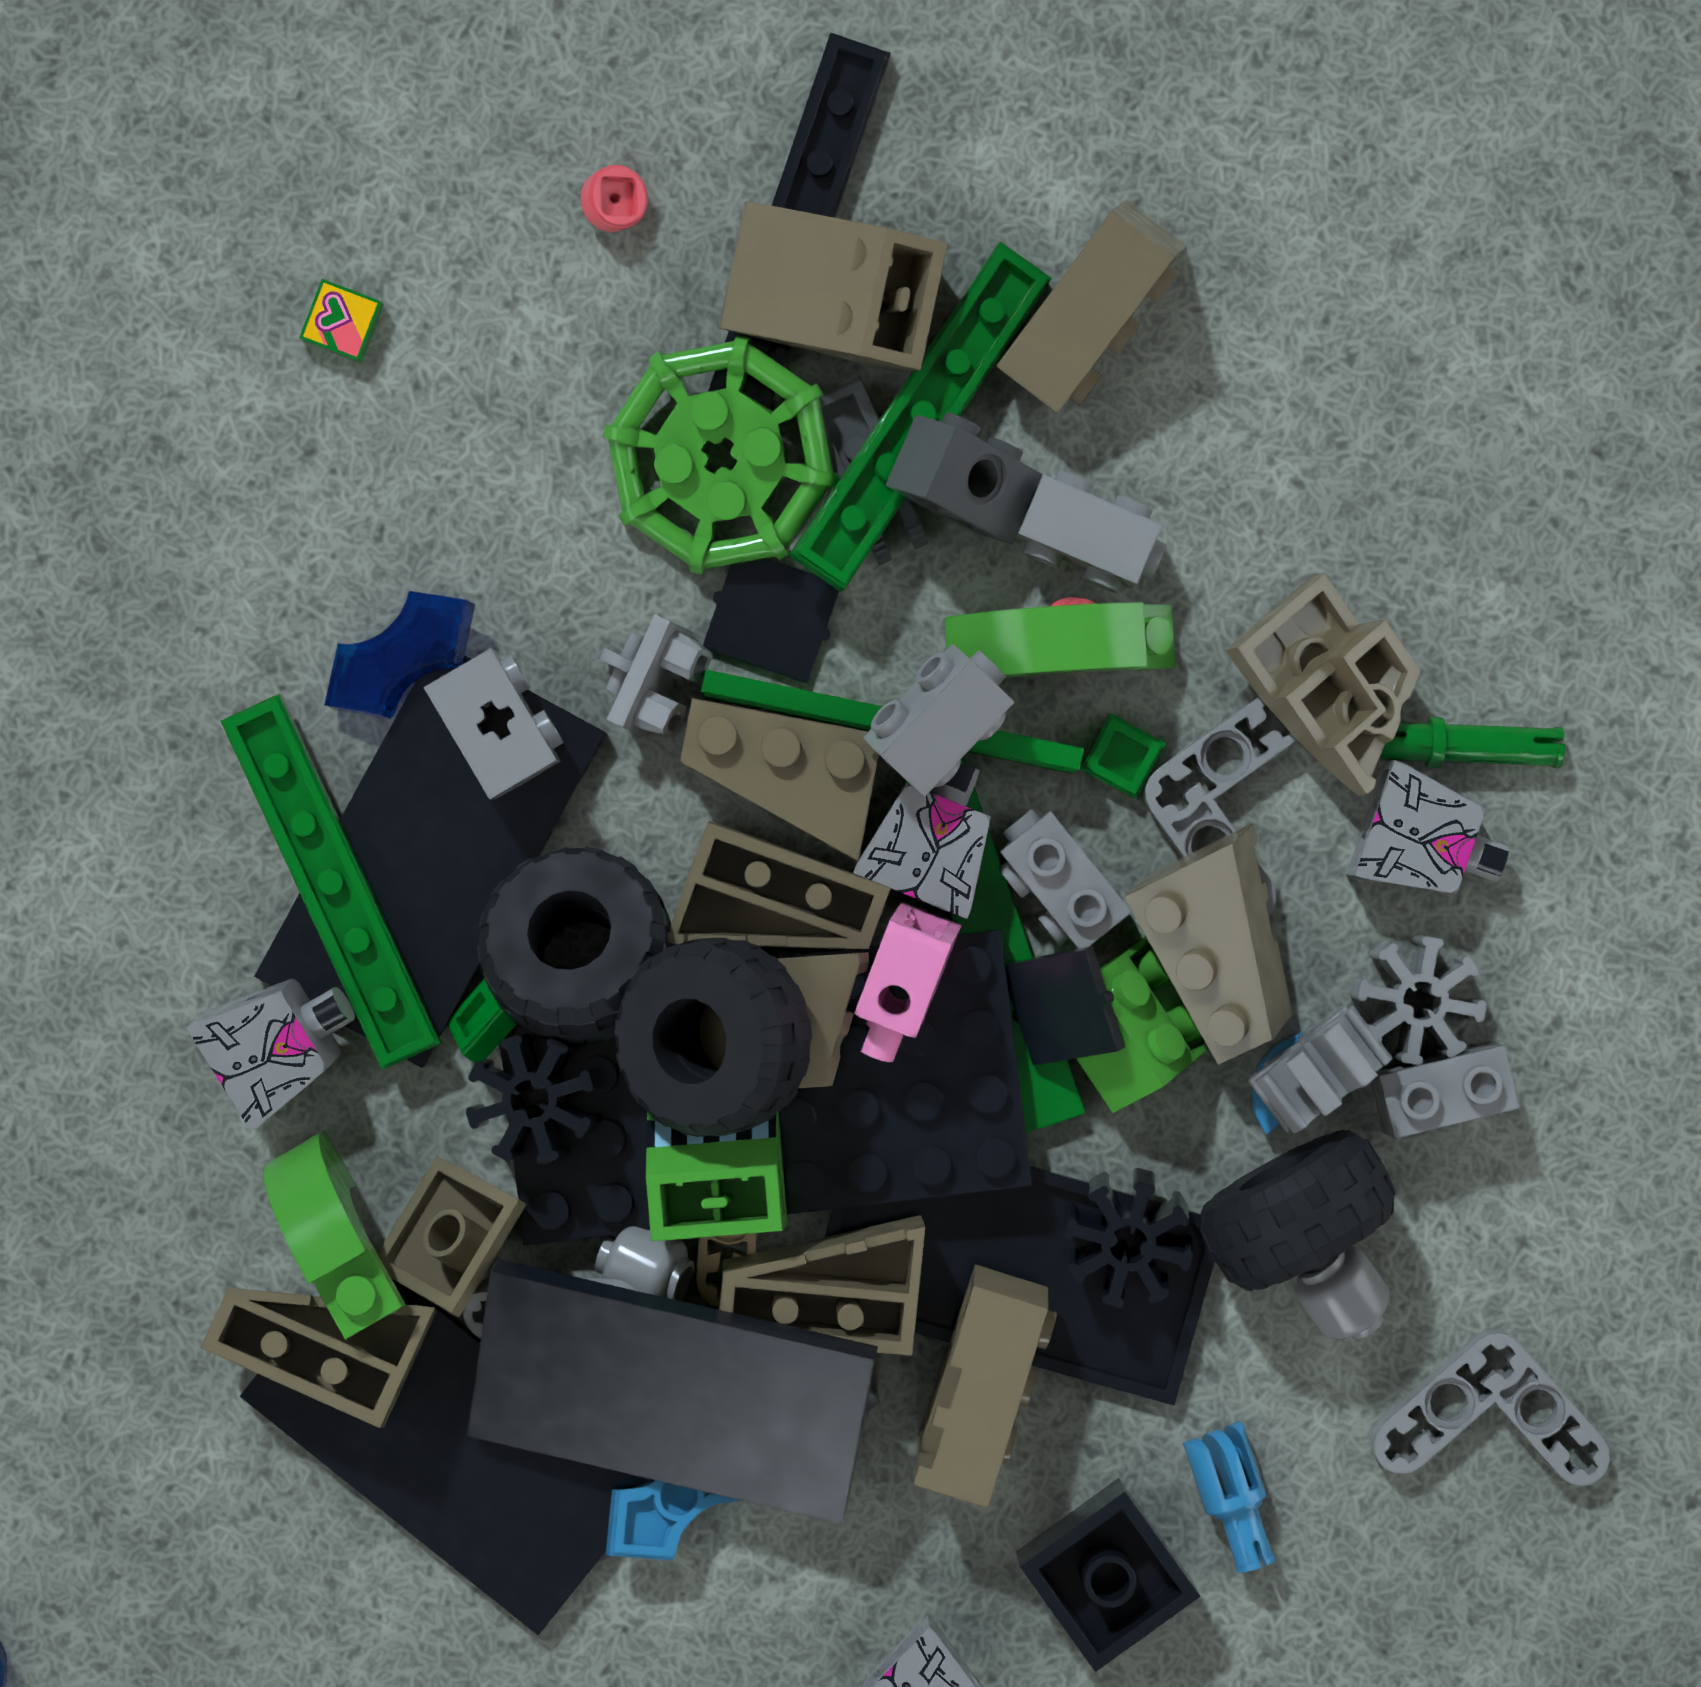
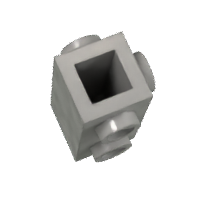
(1105, 538)
(940, 717)
(1062, 877)

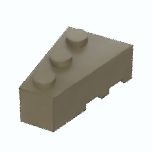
(1093, 307)
(787, 765)
(773, 896)
(1217, 943)
(837, 1285)
(302, 1348)
(981, 1386)

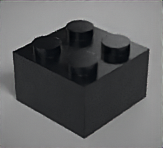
(1107, 1575)

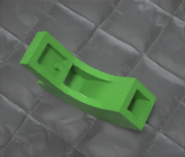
(1068, 638)
(319, 1222)

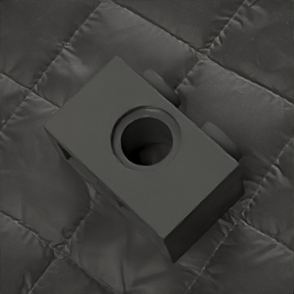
(964, 477)

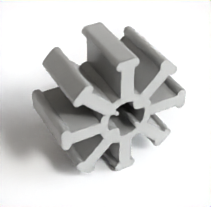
(1434, 985)
(1320, 1069)

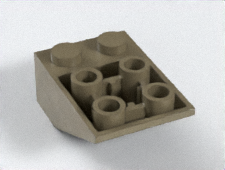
(833, 286)

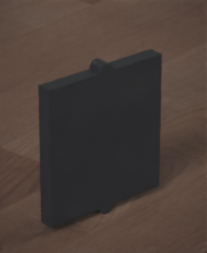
(771, 617)
(1063, 1006)

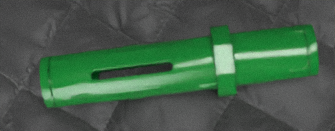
(1441, 742)

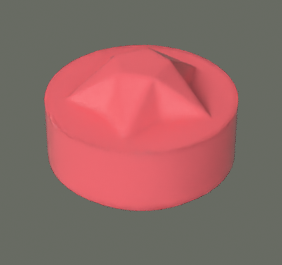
(614, 198)

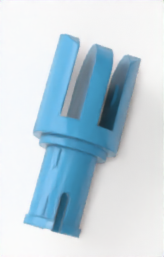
(1232, 1492)

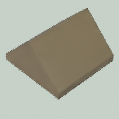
(449, 1235)

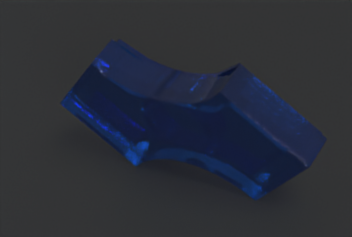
(378, 671)

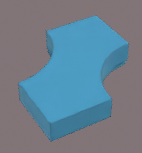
(652, 1517)

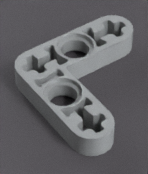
(1200, 807)
(1507, 1393)

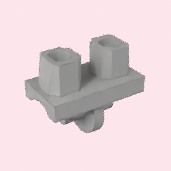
(646, 672)

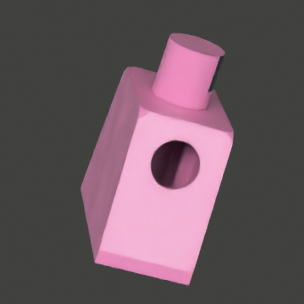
(910, 957)

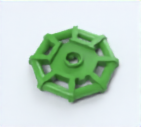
(684, 463)

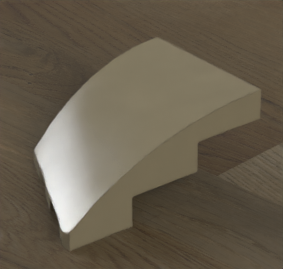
(1329, 678)
(826, 988)

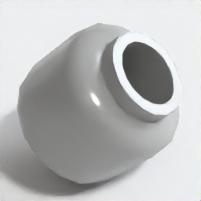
(647, 1265)
(1344, 1296)

